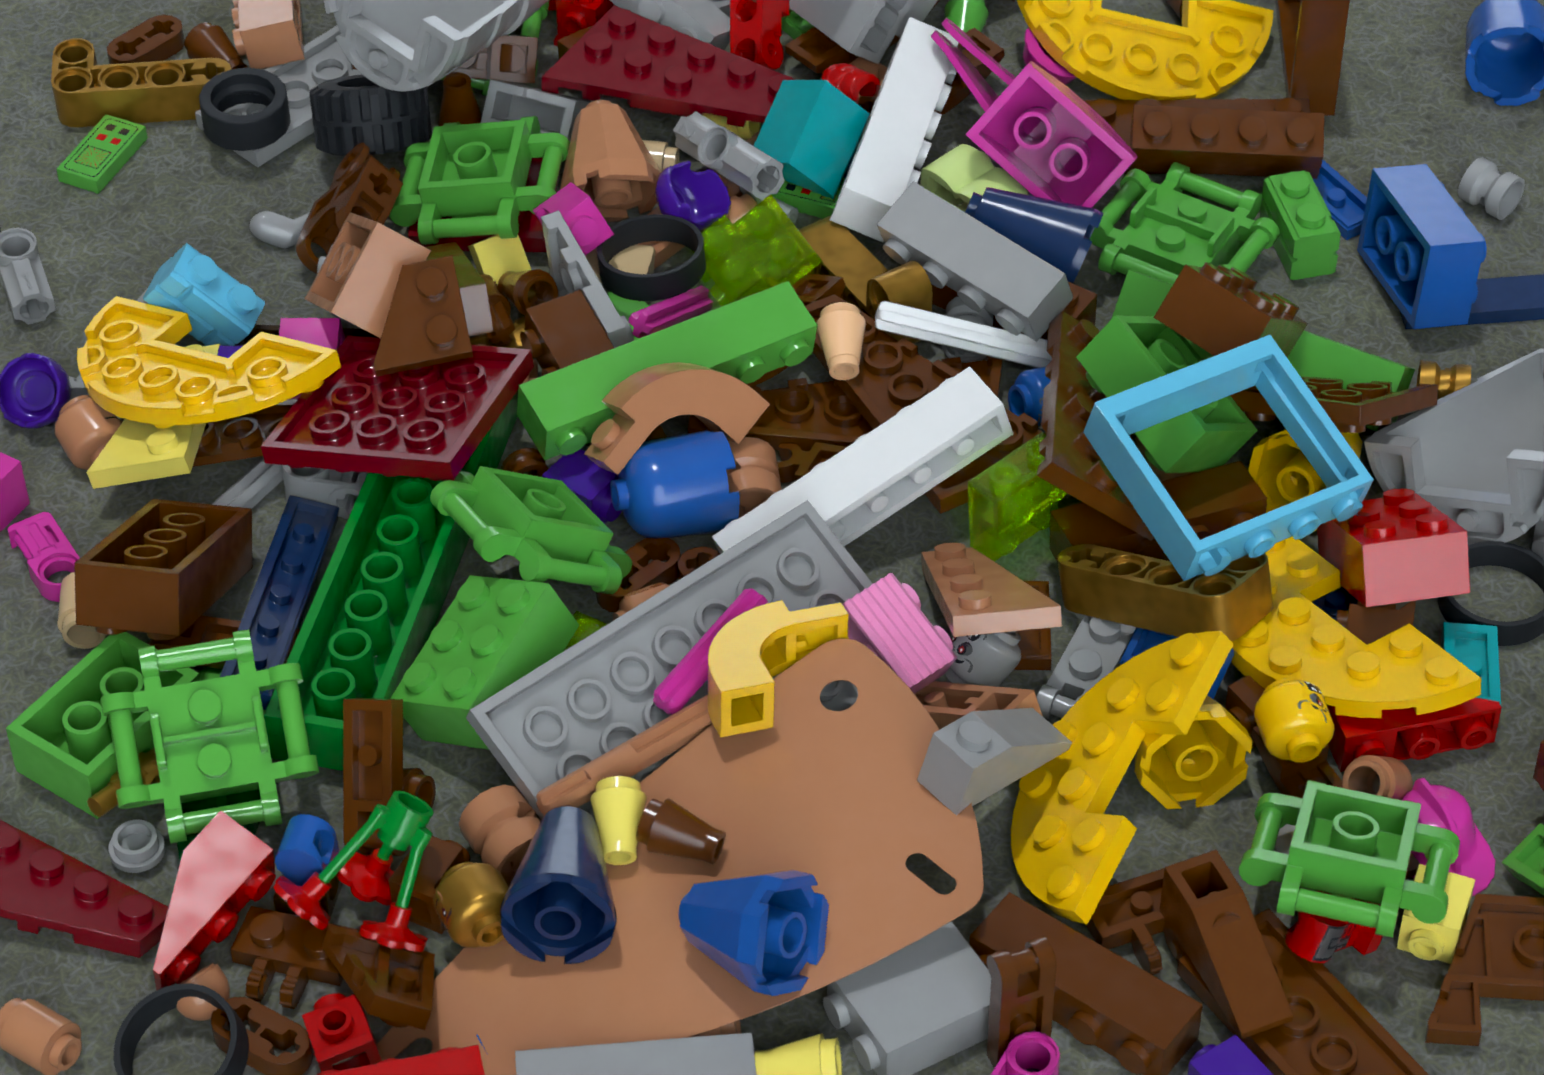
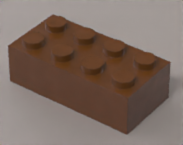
(163, 568)

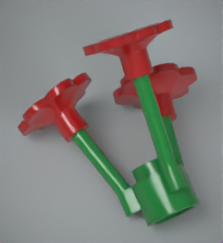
(400, 825)

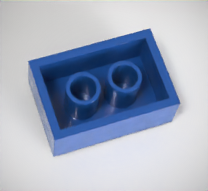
(1421, 246)

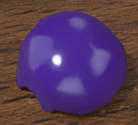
(692, 195)
(33, 390)

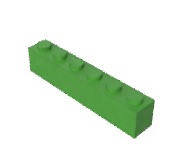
(734, 339)
(1310, 356)

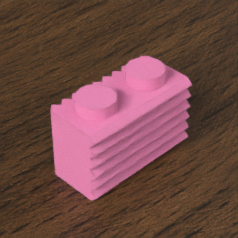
(896, 630)

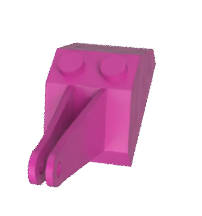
(1040, 129)

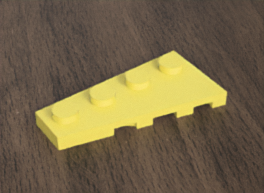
(147, 452)

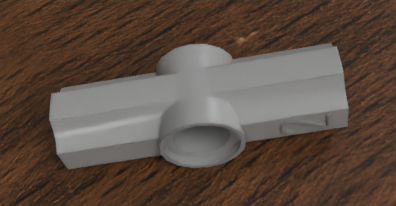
(729, 155)

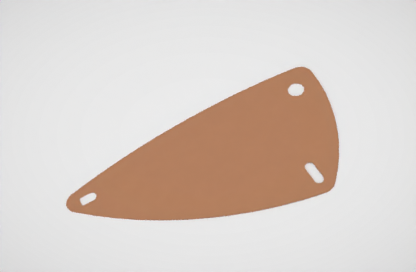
(806, 796)

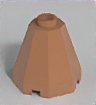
(610, 161)

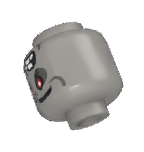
(984, 658)

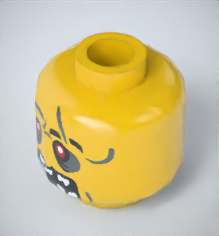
(1294, 720)

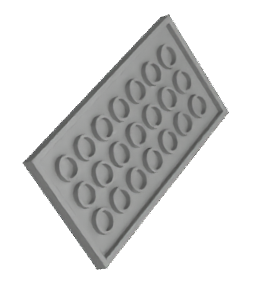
(606, 683)

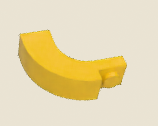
(755, 650)

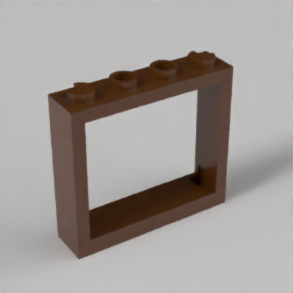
(1312, 49)

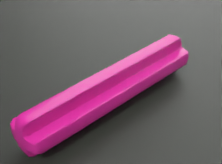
(670, 311)
(693, 668)

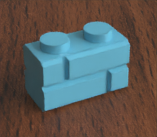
(215, 302)

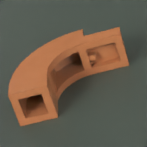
(668, 392)

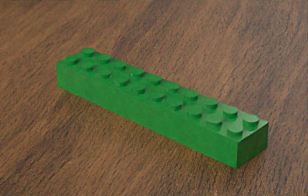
(377, 599)

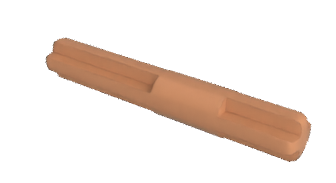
(628, 757)

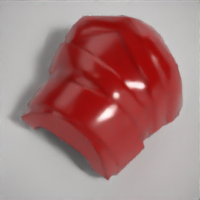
(851, 80)

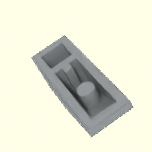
(987, 754)

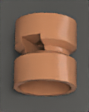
(755, 473)
(500, 828)

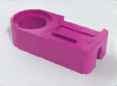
(45, 551)

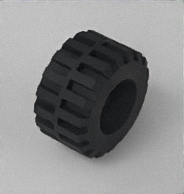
(360, 111)

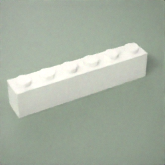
(896, 130)
(890, 463)

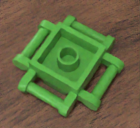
(477, 178)
(1179, 229)
(535, 523)
(209, 735)
(1353, 849)

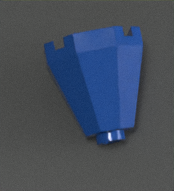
(758, 927)

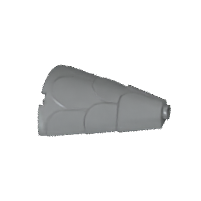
(421, 41)
(1474, 452)

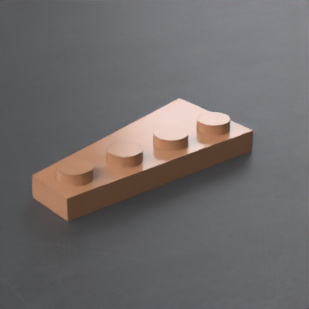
(983, 595)

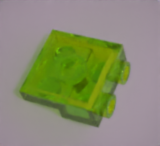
(755, 253)
(1010, 501)

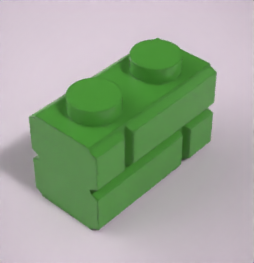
(1306, 229)

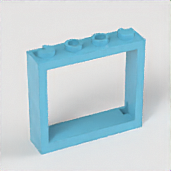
(1153, 402)

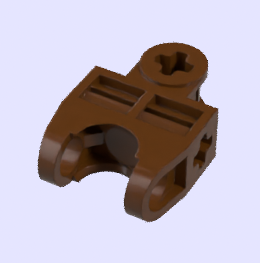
(358, 187)

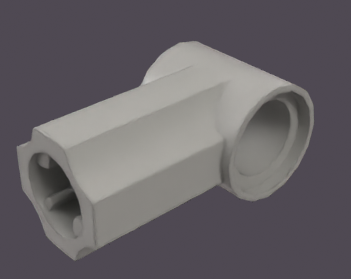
(24, 276)

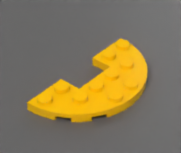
(1149, 57)
(146, 378)
(1354, 677)
(1059, 825)

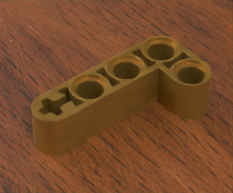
(126, 90)
(864, 275)
(1155, 597)

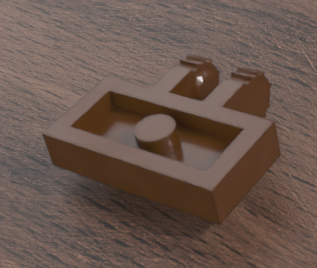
(1132, 914)
(283, 945)

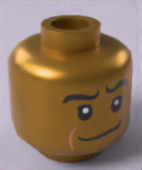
(470, 904)

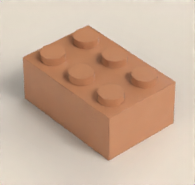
(363, 272)

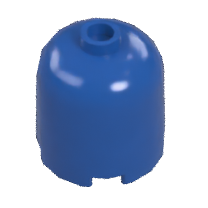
(1506, 50)
(678, 486)

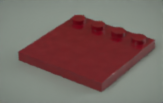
(398, 422)

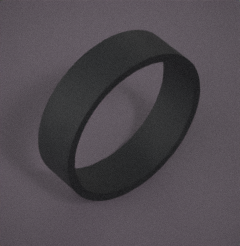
(657, 285)
(1509, 556)
(165, 1000)

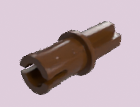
(500, 313)

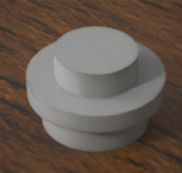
(136, 846)

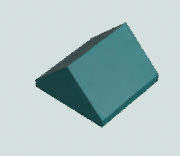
(812, 133)

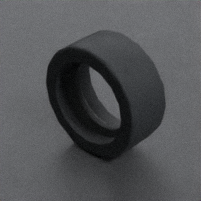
(243, 87)

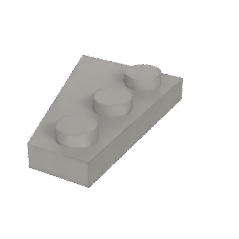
(573, 273)

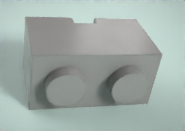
(513, 100)

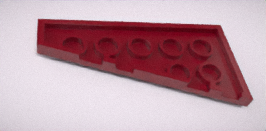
(663, 71)
(66, 895)

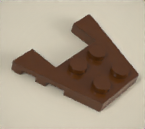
(1494, 958)

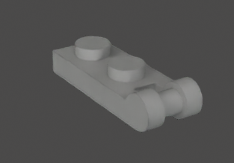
(1087, 659)

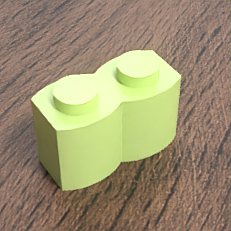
(962, 173)

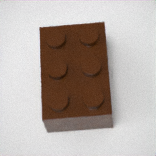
(1224, 311)

